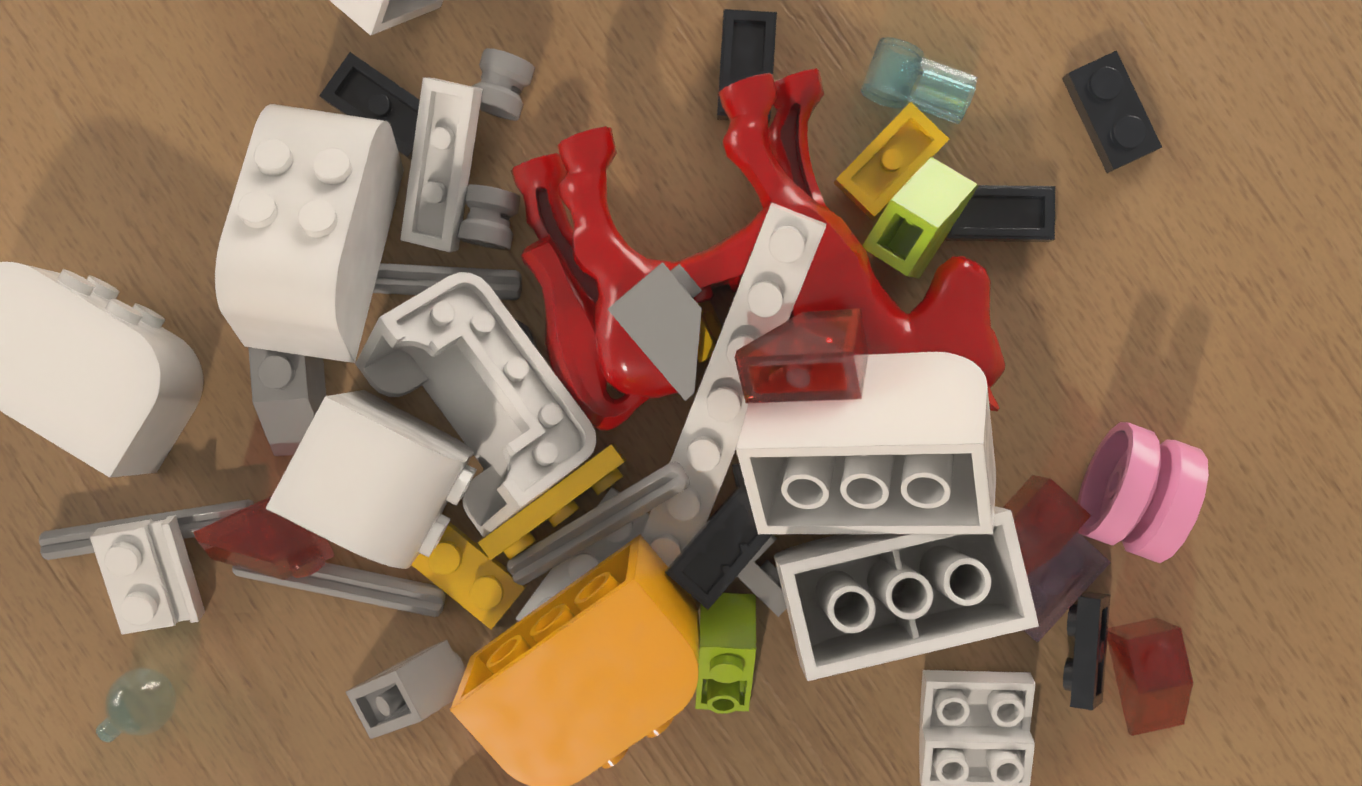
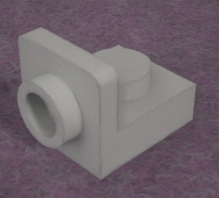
(764, 581)

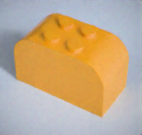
(585, 672)

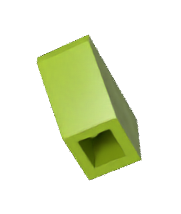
(920, 218)
(726, 653)

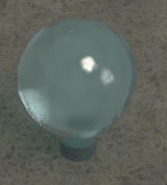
(137, 704)

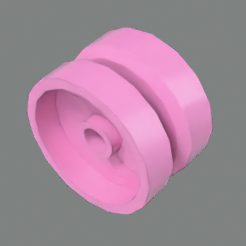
(1143, 492)

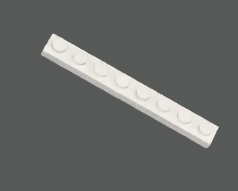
(718, 411)

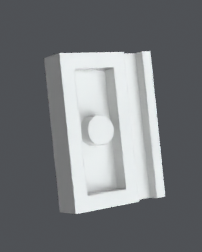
(147, 574)

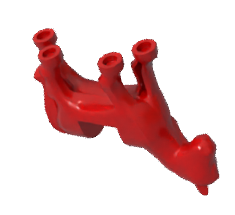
(594, 265)

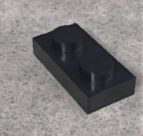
(367, 93)
(1111, 112)
(1086, 671)

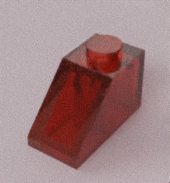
(806, 359)
(1044, 520)
(264, 543)
(1151, 674)

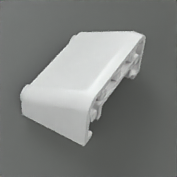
(488, 387)

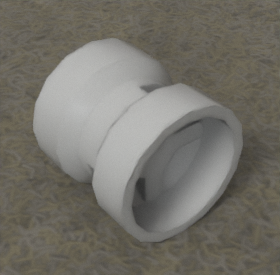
(502, 82)
(489, 217)

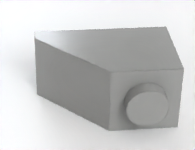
(665, 323)
(285, 395)
(408, 690)

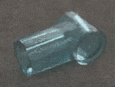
(903, 76)

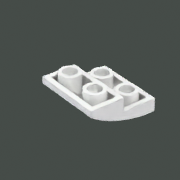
(976, 728)

